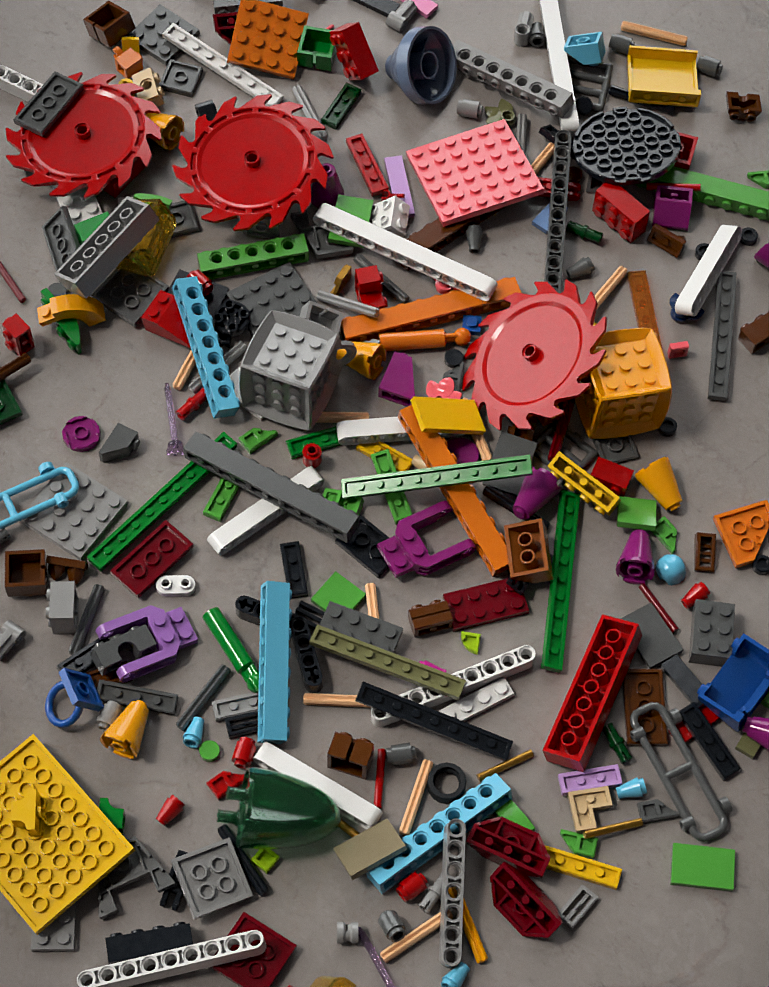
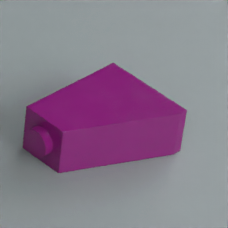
(398, 380)

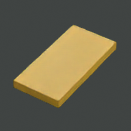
(448, 415)

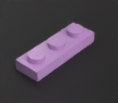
(589, 779)

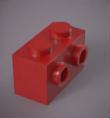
(17, 335)

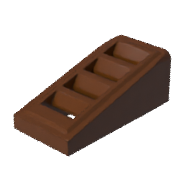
(697, 545)

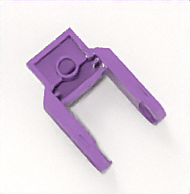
(169, 629)

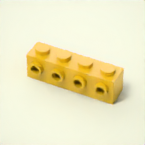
(581, 481)

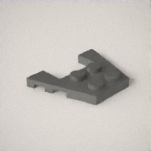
(318, 238)
(133, 868)

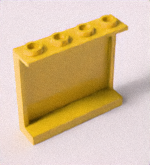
(662, 76)

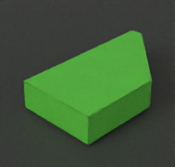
(760, 178)
(256, 438)
(666, 534)
(578, 844)

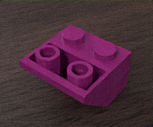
(672, 207)

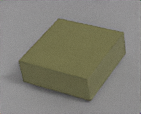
(747, 746)

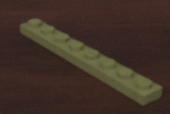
(387, 662)

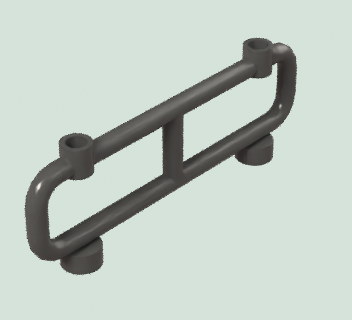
(672, 718)

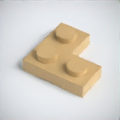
(584, 803)

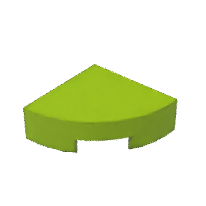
(470, 641)

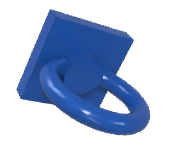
(81, 694)

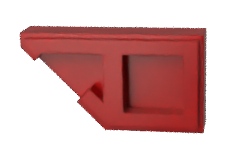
(219, 783)

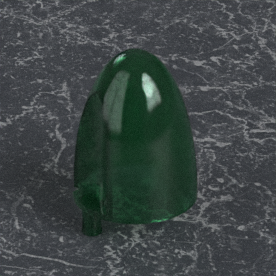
(279, 811)

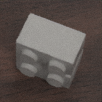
(329, 318)
(62, 607)

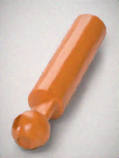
(423, 339)

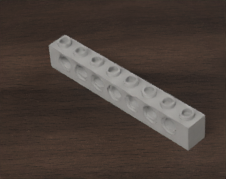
(512, 80)

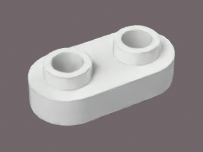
(175, 586)

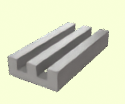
(566, 920)

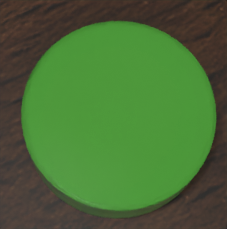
(209, 751)

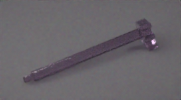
(174, 445)
(376, 960)

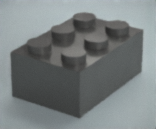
(711, 632)

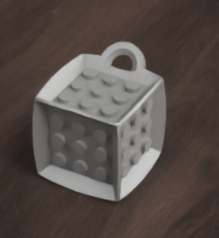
(291, 369)

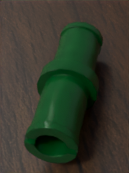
(584, 231)
(616, 743)

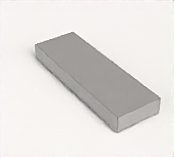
(235, 706)

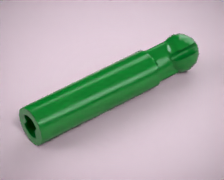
(232, 647)

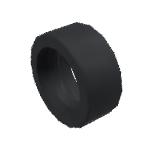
(449, 768)

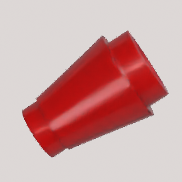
(698, 591)
(170, 810)

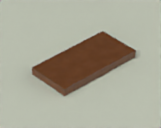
(640, 688)

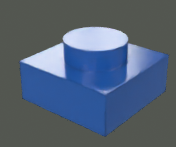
(471, 323)

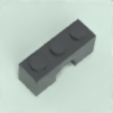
(136, 640)

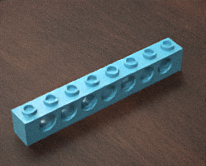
(184, 289)
(499, 794)

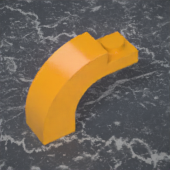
(72, 306)

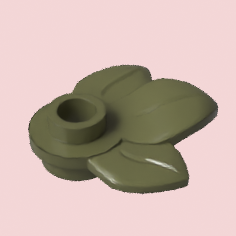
(503, 111)

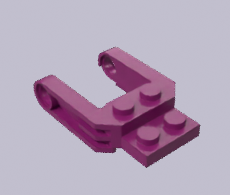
(407, 551)

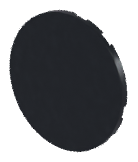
(626, 146)

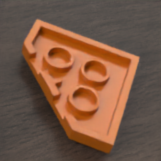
(743, 531)

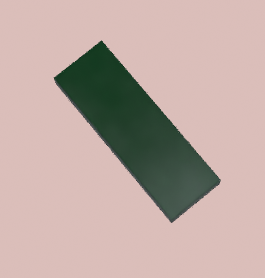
(341, 106)

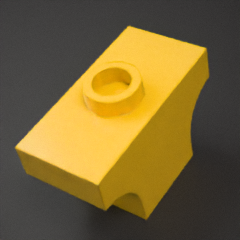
(28, 812)

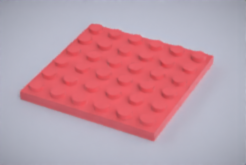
(474, 172)

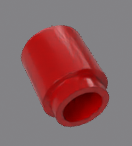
(204, 280)
(312, 455)
(244, 752)
(411, 886)

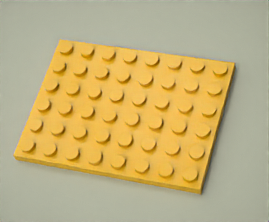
(74, 845)

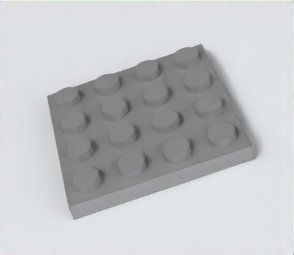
(83, 520)

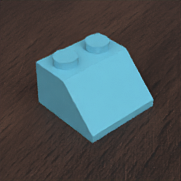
(586, 48)

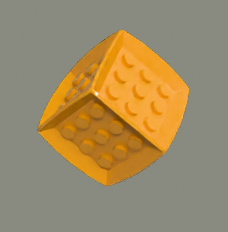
(628, 388)

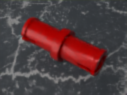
(192, 404)

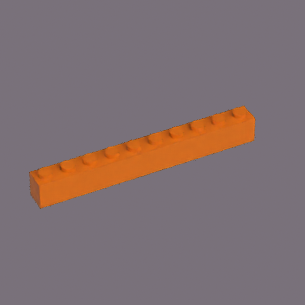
(425, 312)
(461, 497)

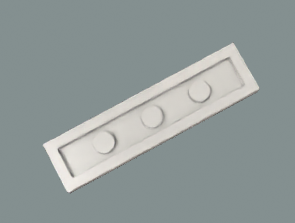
(480, 700)

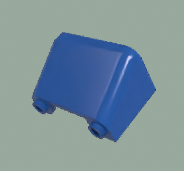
(739, 683)

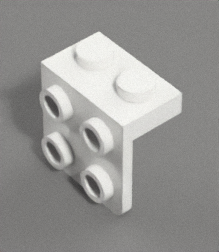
(391, 215)

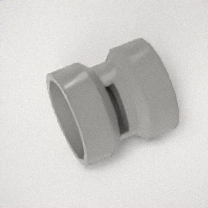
(347, 932)

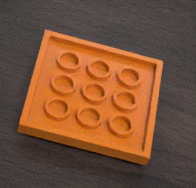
(267, 38)

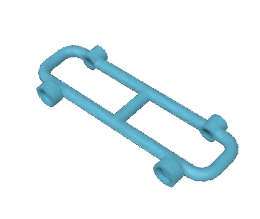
(60, 499)

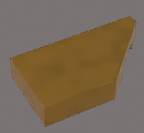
(342, 279)

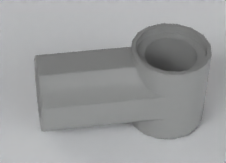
(399, 18)
(523, 28)
(10, 635)

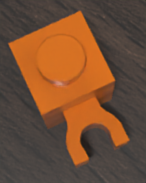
(127, 62)

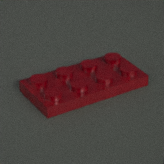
(151, 559)
(485, 604)

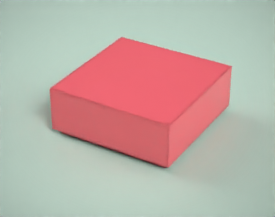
(678, 349)

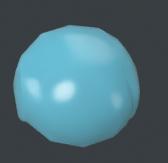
(671, 569)

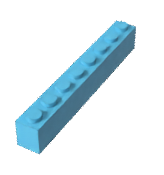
(273, 662)

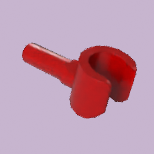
(387, 193)

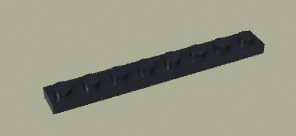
(434, 721)

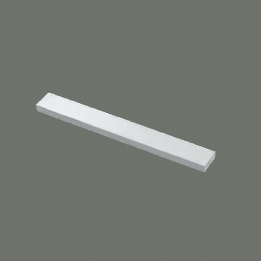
(219, 64)

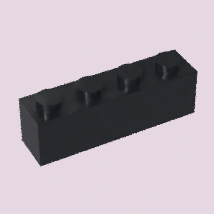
(144, 943)

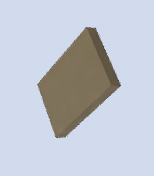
(370, 849)

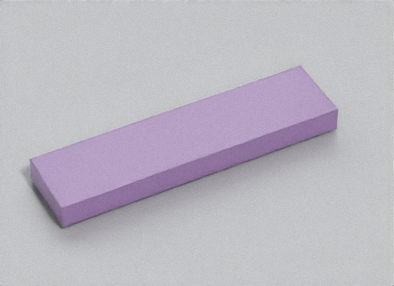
(398, 180)

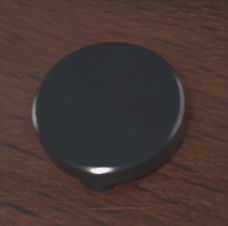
(231, 318)

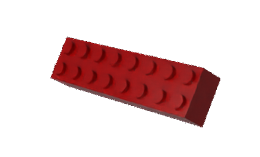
(592, 693)

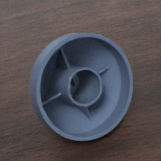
(424, 65)

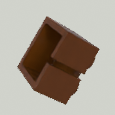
(109, 23)
(25, 572)
(350, 755)

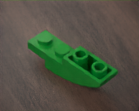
(65, 328)

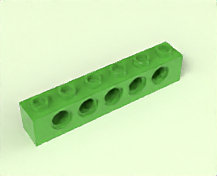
(262, 260)

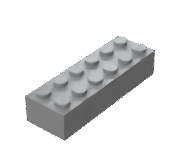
(107, 247)

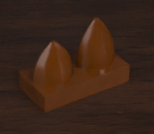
(667, 240)
(75, 568)

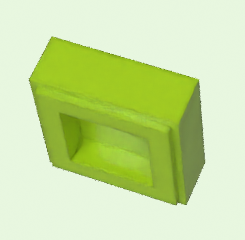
(265, 859)

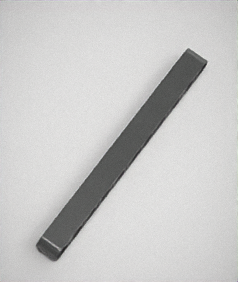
(557, 210)

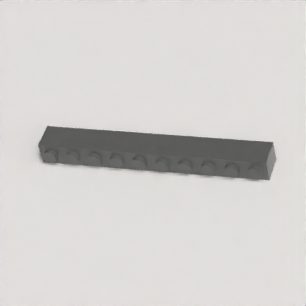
(271, 486)

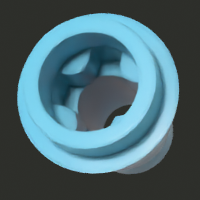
(193, 735)
(633, 788)
(456, 976)

